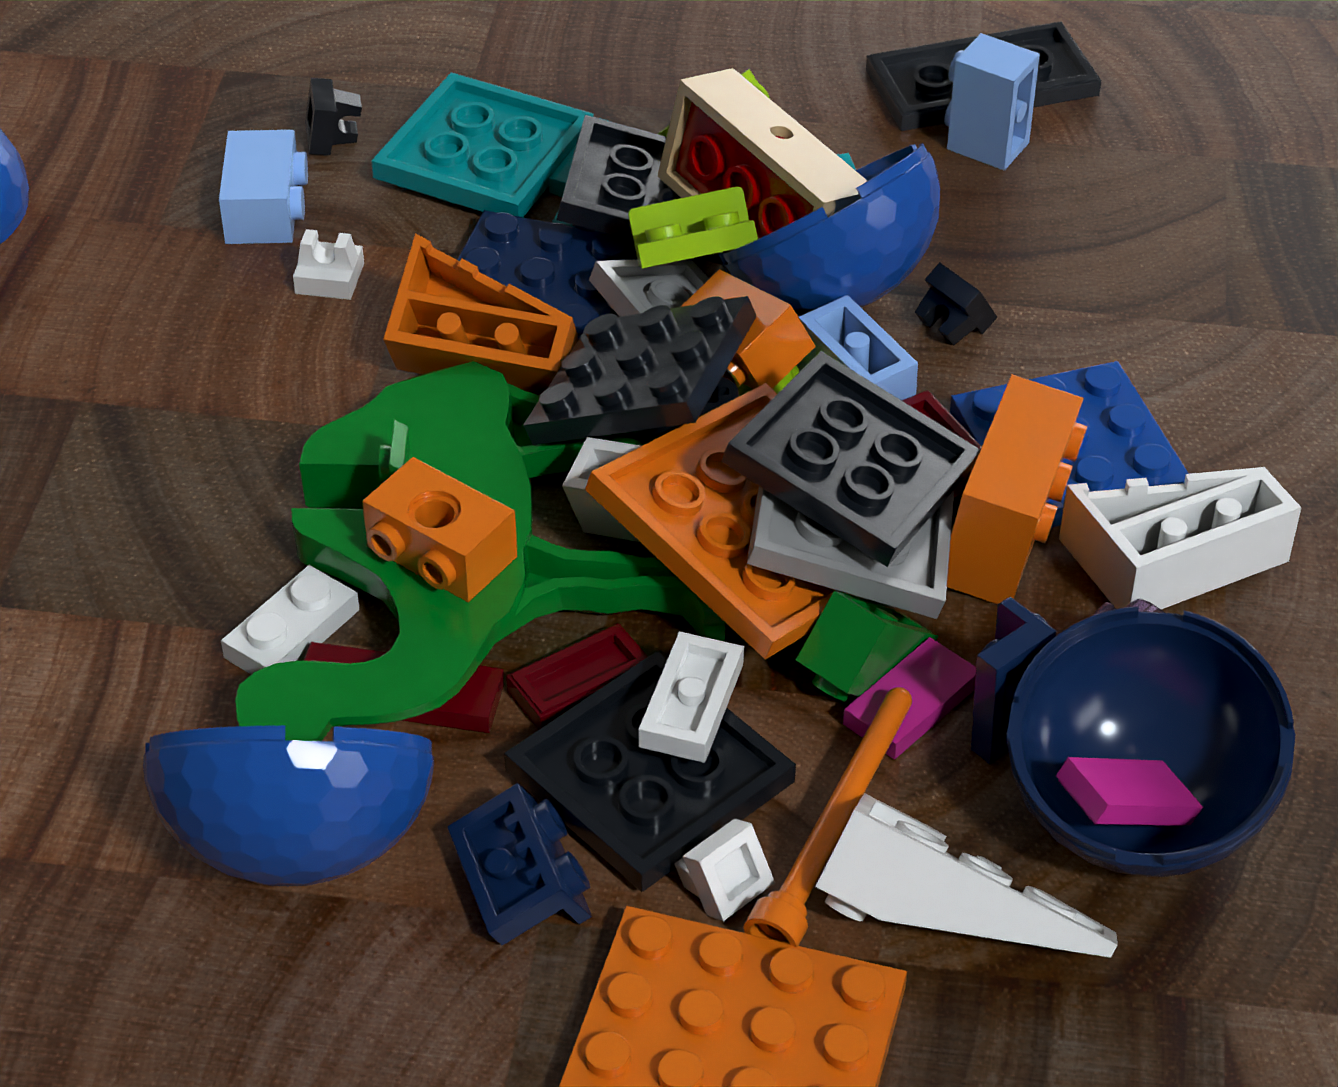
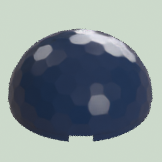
(1162, 693)

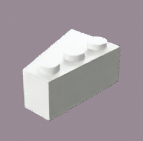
(1181, 536)

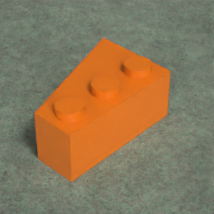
(458, 315)
(1011, 488)

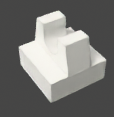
(328, 267)
(726, 869)

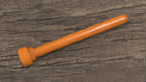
(783, 912)

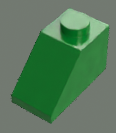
(858, 644)

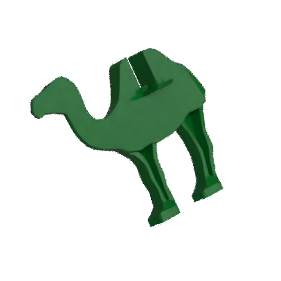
(472, 430)

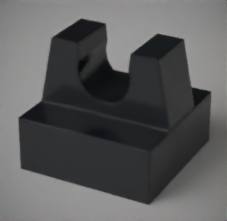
(324, 116)
(958, 299)

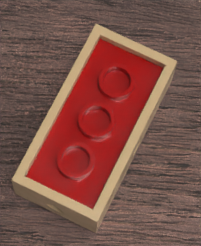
(736, 136)

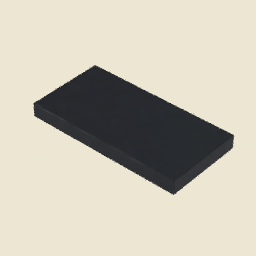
(918, 86)

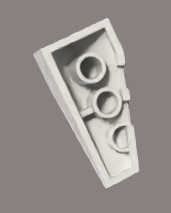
(905, 876)

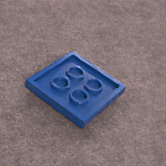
(1119, 437)

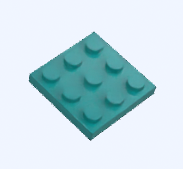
(480, 146)

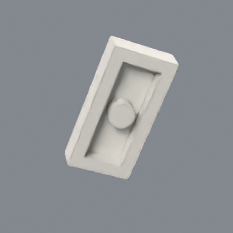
(287, 623)
(691, 697)

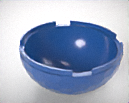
(856, 250)
(287, 806)

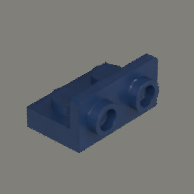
(999, 670)
(519, 864)

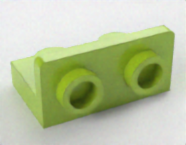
(691, 227)

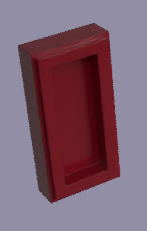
(573, 674)

